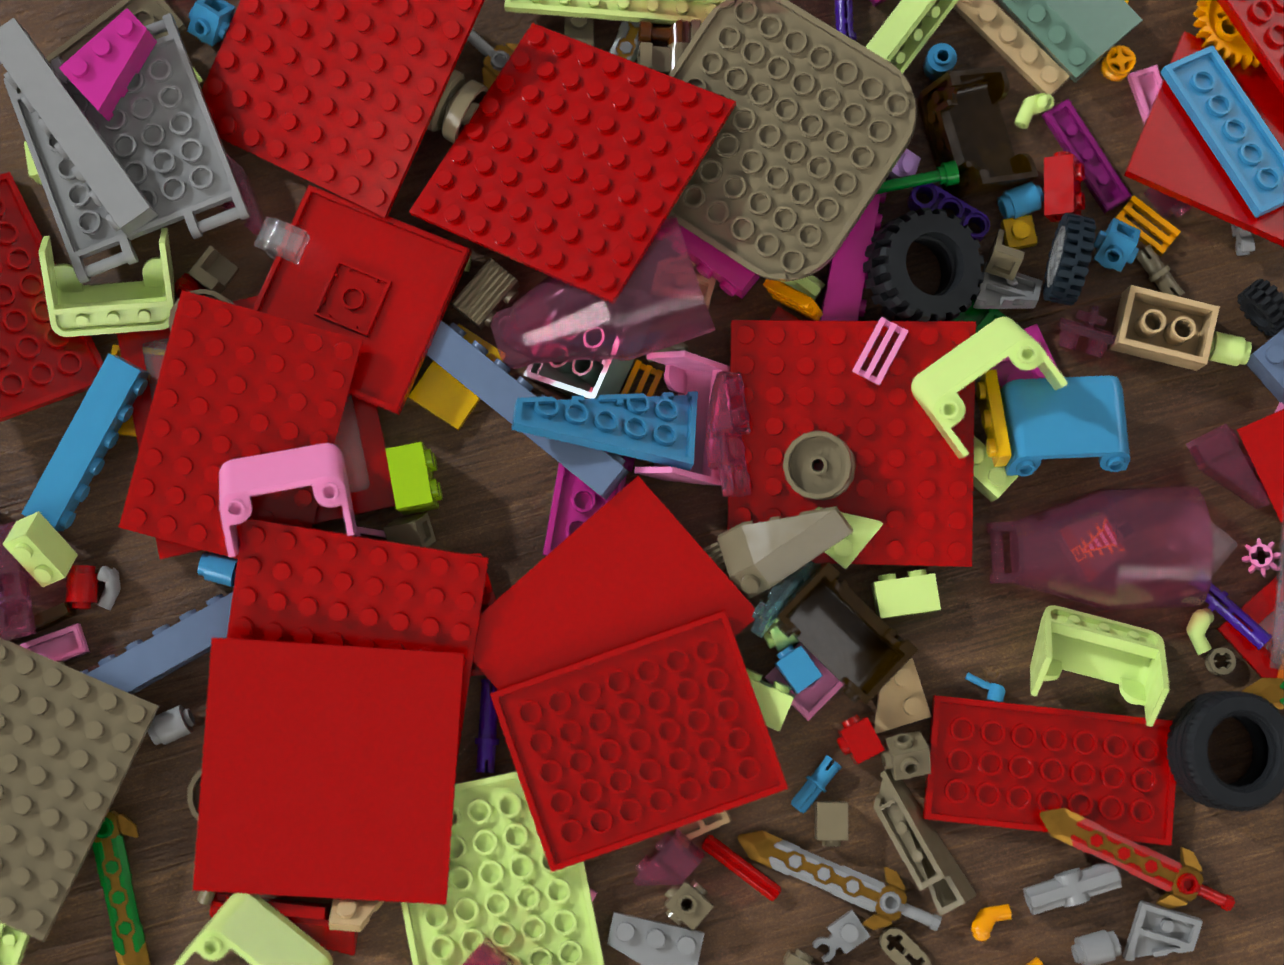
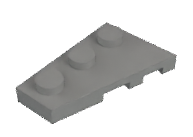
(654, 941)

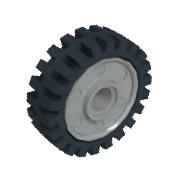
(1069, 259)

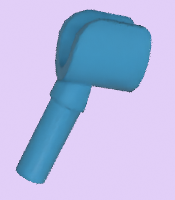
(996, 692)

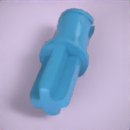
(815, 784)

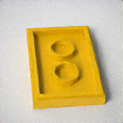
(444, 394)

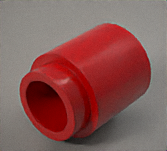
(82, 586)

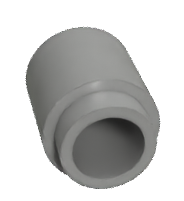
(171, 725)
(1096, 948)

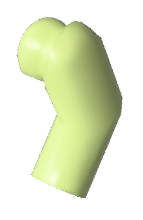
(1031, 106)

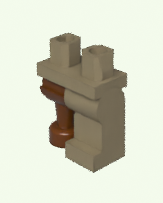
(664, 58)

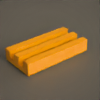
(1158, 220)
(793, 299)
(647, 371)

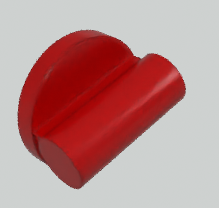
(186, 283)

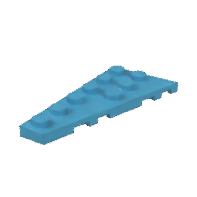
(624, 424)

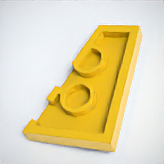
(993, 418)

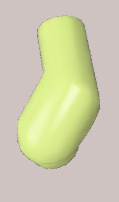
(1197, 628)

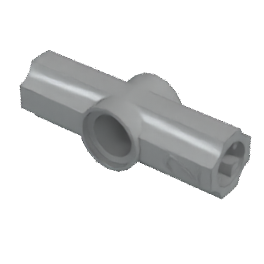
(1072, 887)

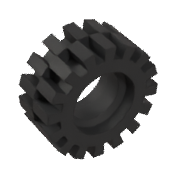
(1263, 306)

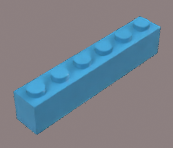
(87, 441)

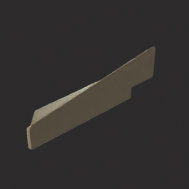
(921, 846)

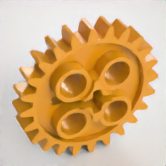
(1230, 46)

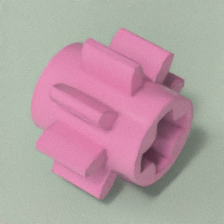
(1253, 552)

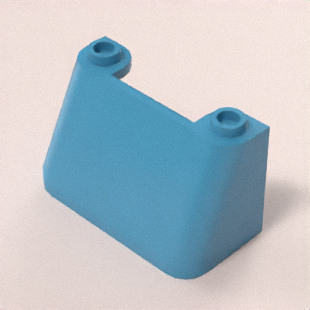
(1064, 423)

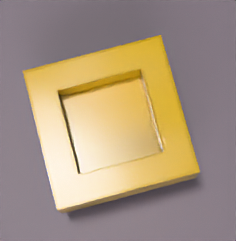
(1019, 232)

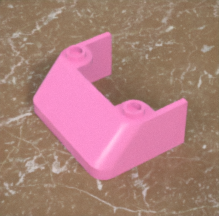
(685, 374)
(282, 470)

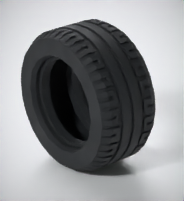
(1189, 748)

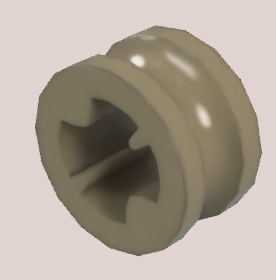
(1231, 661)

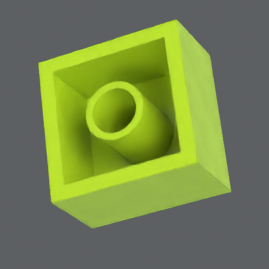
(413, 478)

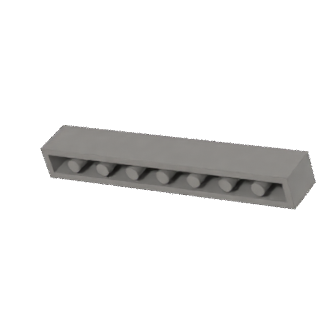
(72, 130)

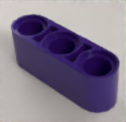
(941, 199)

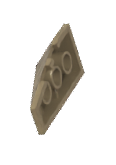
(771, 550)

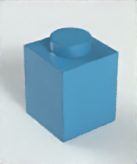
(797, 668)

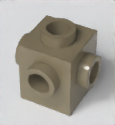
(906, 755)
(691, 914)

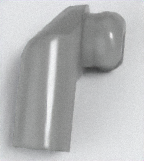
(112, 587)

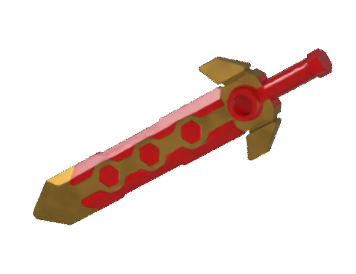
(1181, 880)

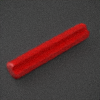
(741, 867)

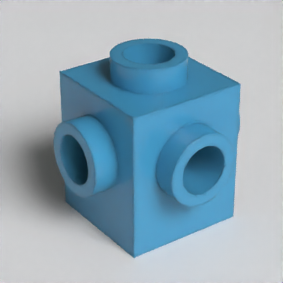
(210, 20)
(1116, 245)

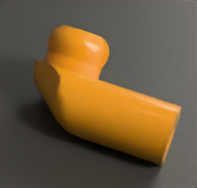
(986, 919)

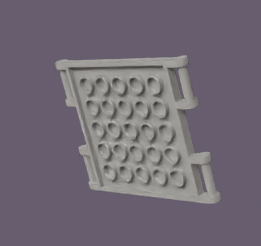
(163, 142)

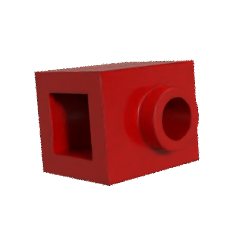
(859, 739)

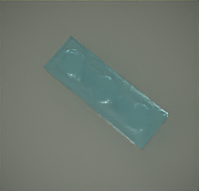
(778, 597)

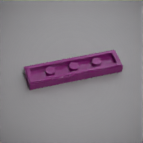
(1076, 138)

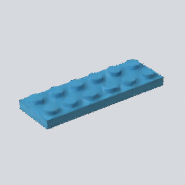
(1230, 127)

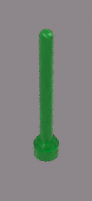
(944, 174)

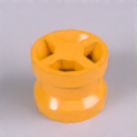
(1122, 57)

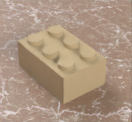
(1164, 328)

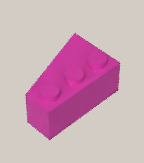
(110, 61)

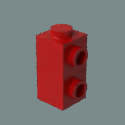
(1063, 185)

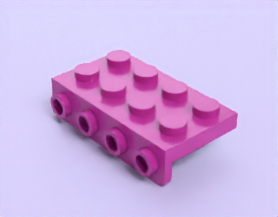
(574, 504)

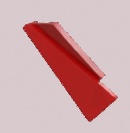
(310, 918)

